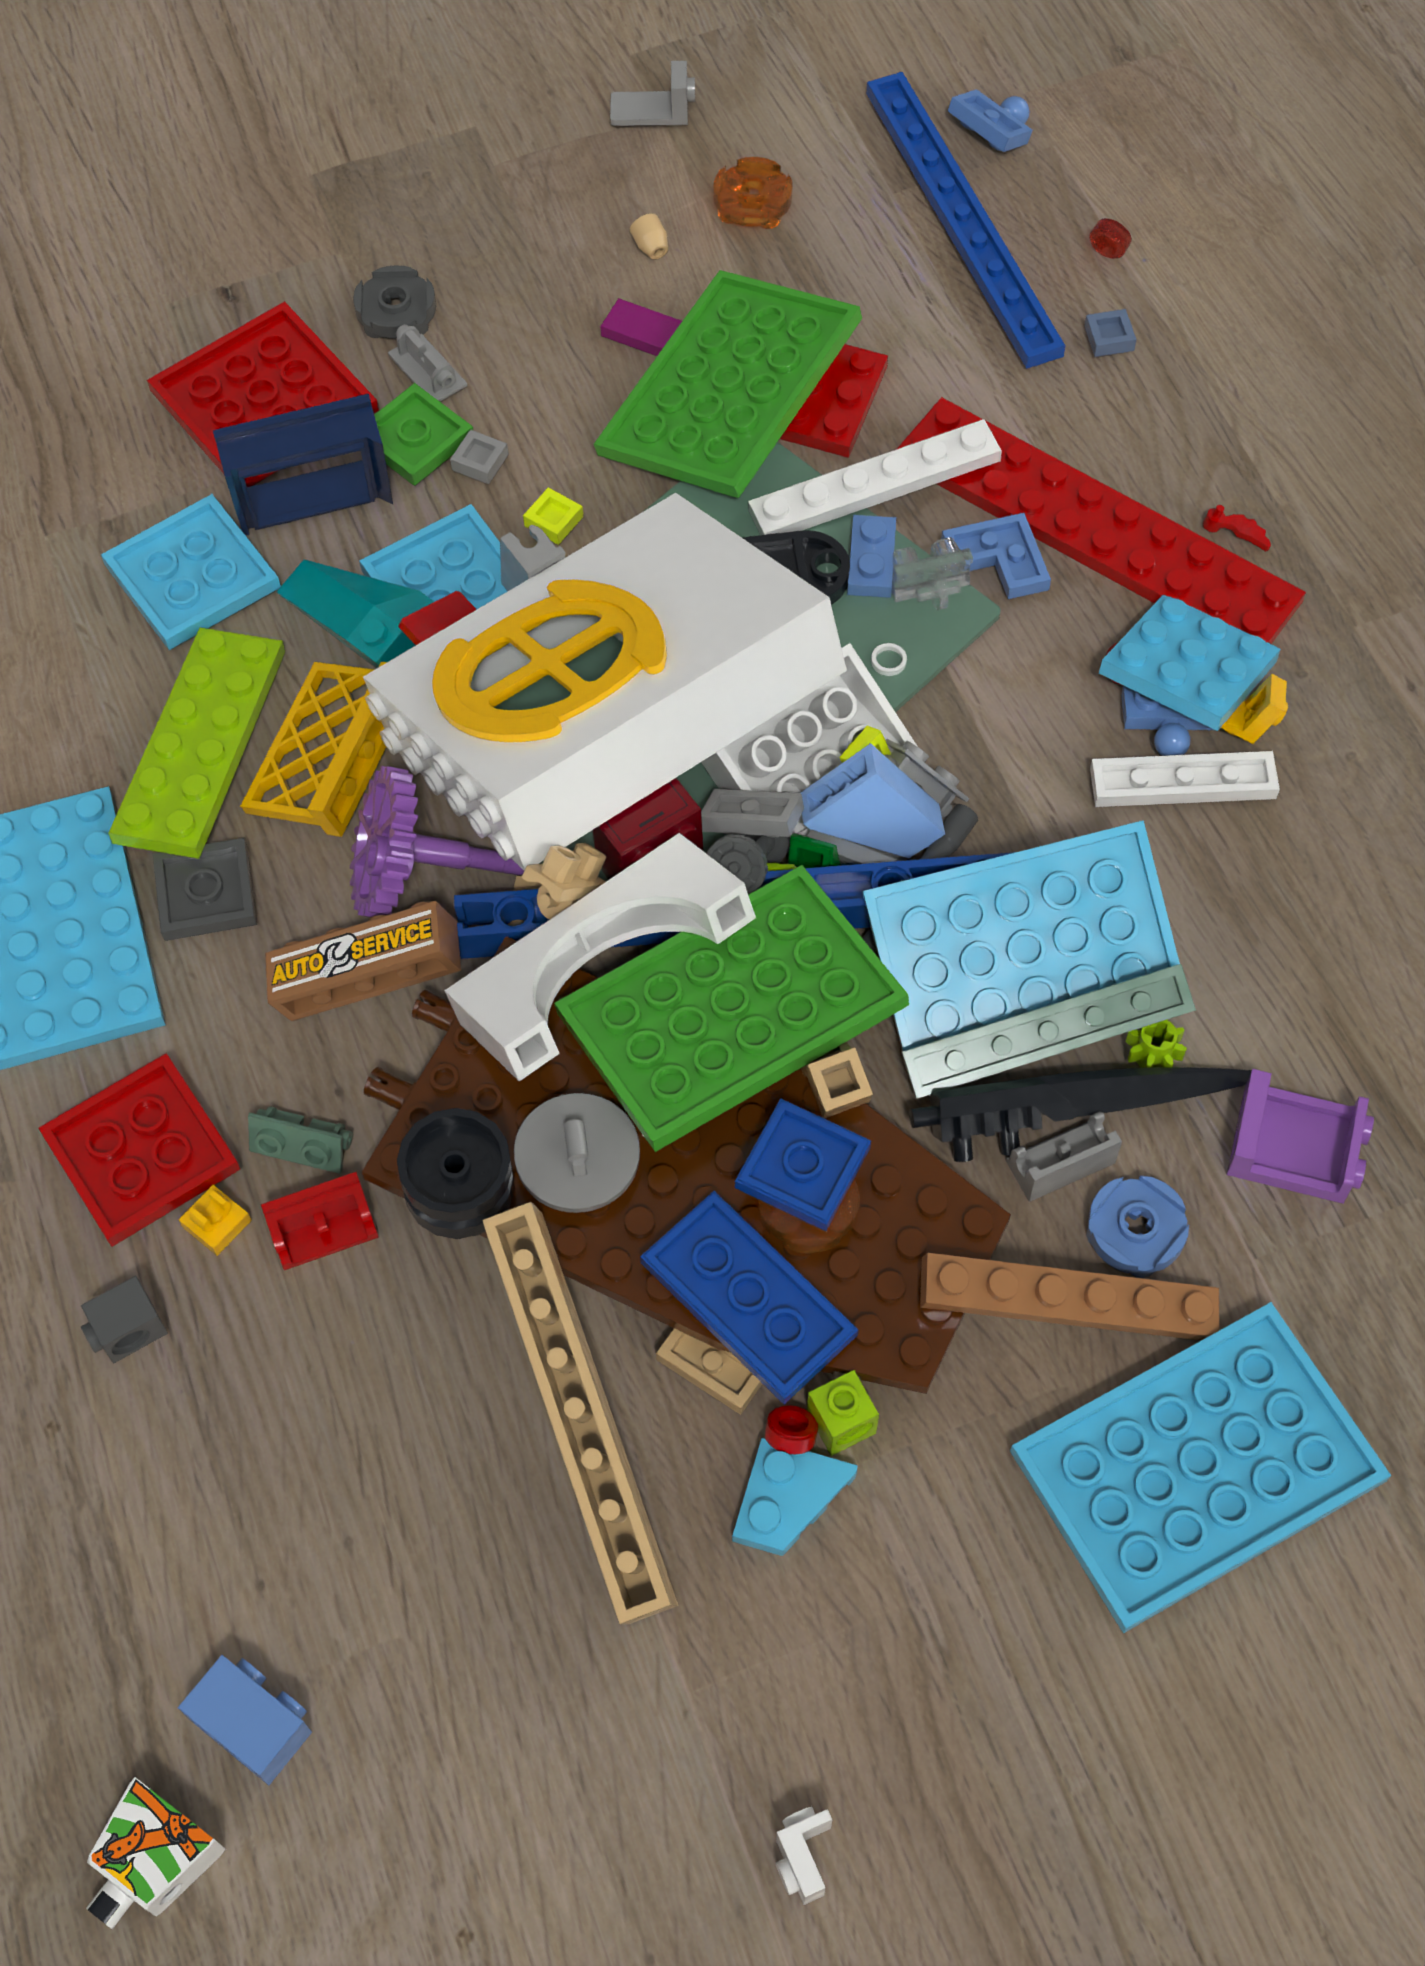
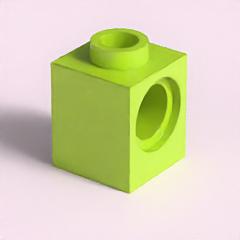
(843, 1412)

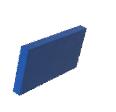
(749, 1297)

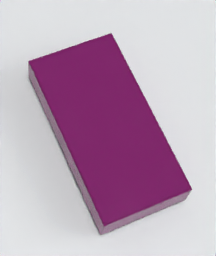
(638, 327)

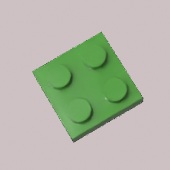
(419, 433)

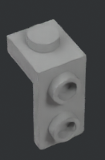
(656, 106)

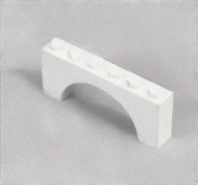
(665, 891)

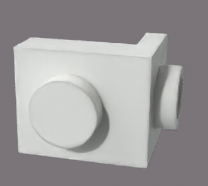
(798, 1867)

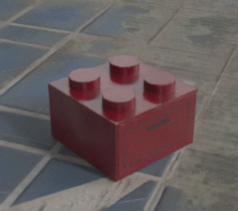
(648, 826)

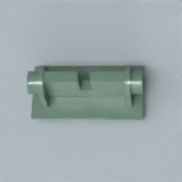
(284, 1137)

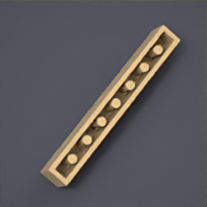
(580, 1414)

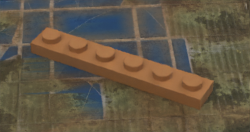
(1068, 1297)

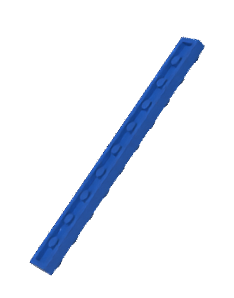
(965, 221)

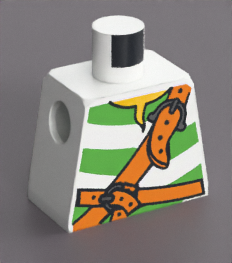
(147, 1855)

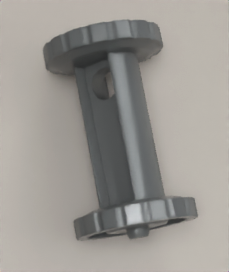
(748, 856)

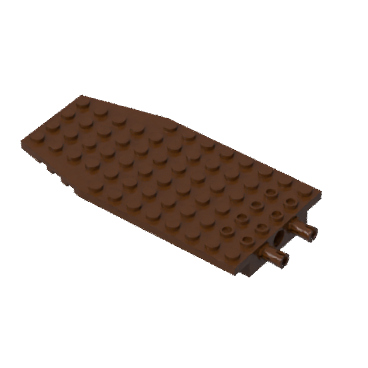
(872, 1276)

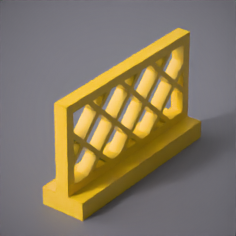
(351, 768)

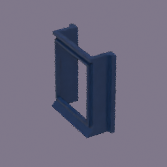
(298, 440)

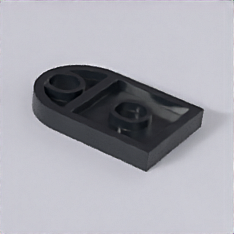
(802, 555)

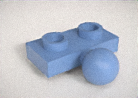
(1000, 125)
(1172, 726)

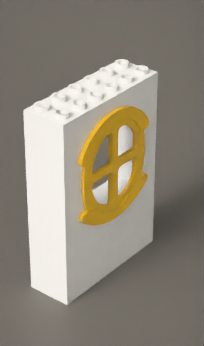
(706, 655)

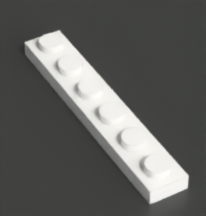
(876, 480)

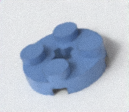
(1139, 1252)

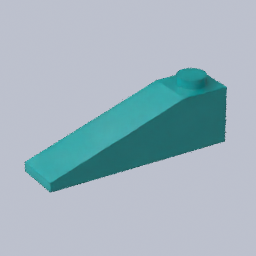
(354, 608)

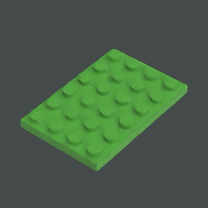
(728, 383)
(719, 1022)

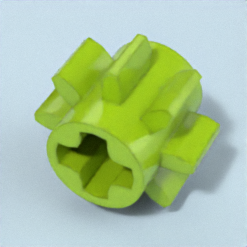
(1151, 1056)

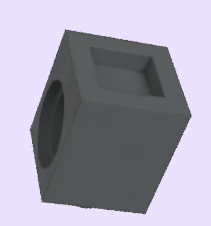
(122, 1320)

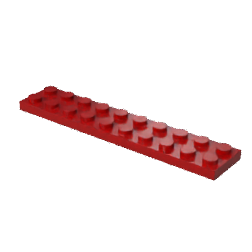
(1115, 532)

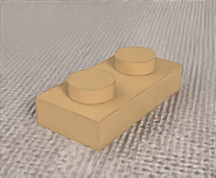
(709, 1369)

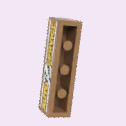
(363, 960)

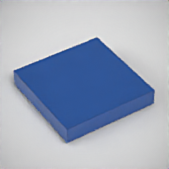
(803, 1164)

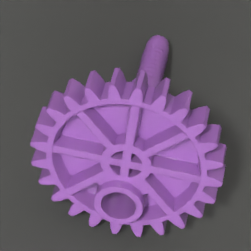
(389, 847)

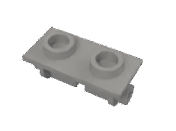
(425, 364)
(936, 783)

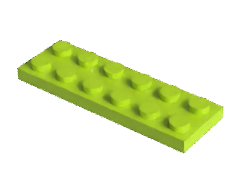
(197, 743)

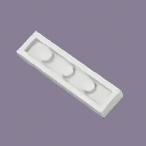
(1184, 779)

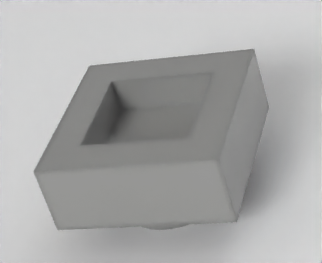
(479, 456)

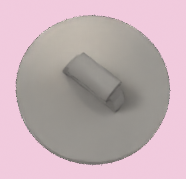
(577, 1152)

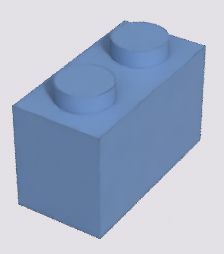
(246, 1718)

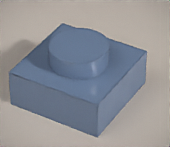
(1110, 332)

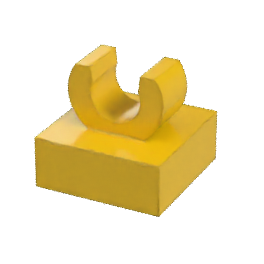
(215, 1220)

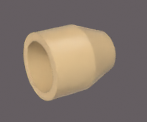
(650, 236)

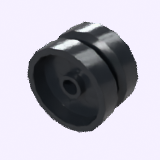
(455, 1172)

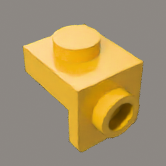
(1260, 711)

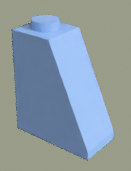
(873, 806)

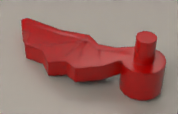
(1239, 524)

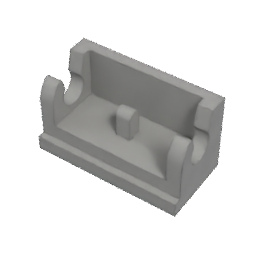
(523, 563)
(1064, 1158)

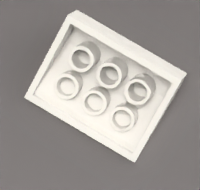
(808, 736)

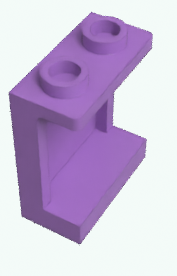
(1299, 1141)

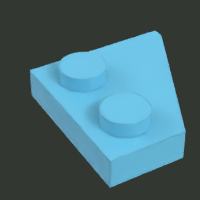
(787, 1496)

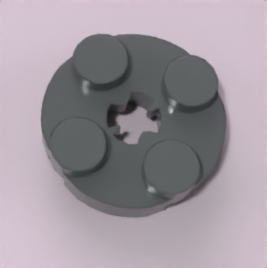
(392, 282)

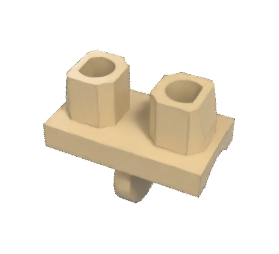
(565, 877)

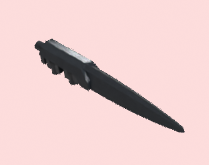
(1022, 1102)

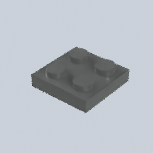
(204, 892)

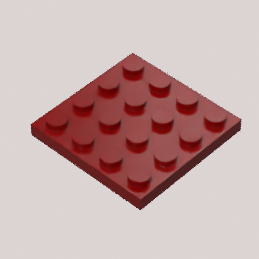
(251, 375)

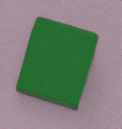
(812, 852)

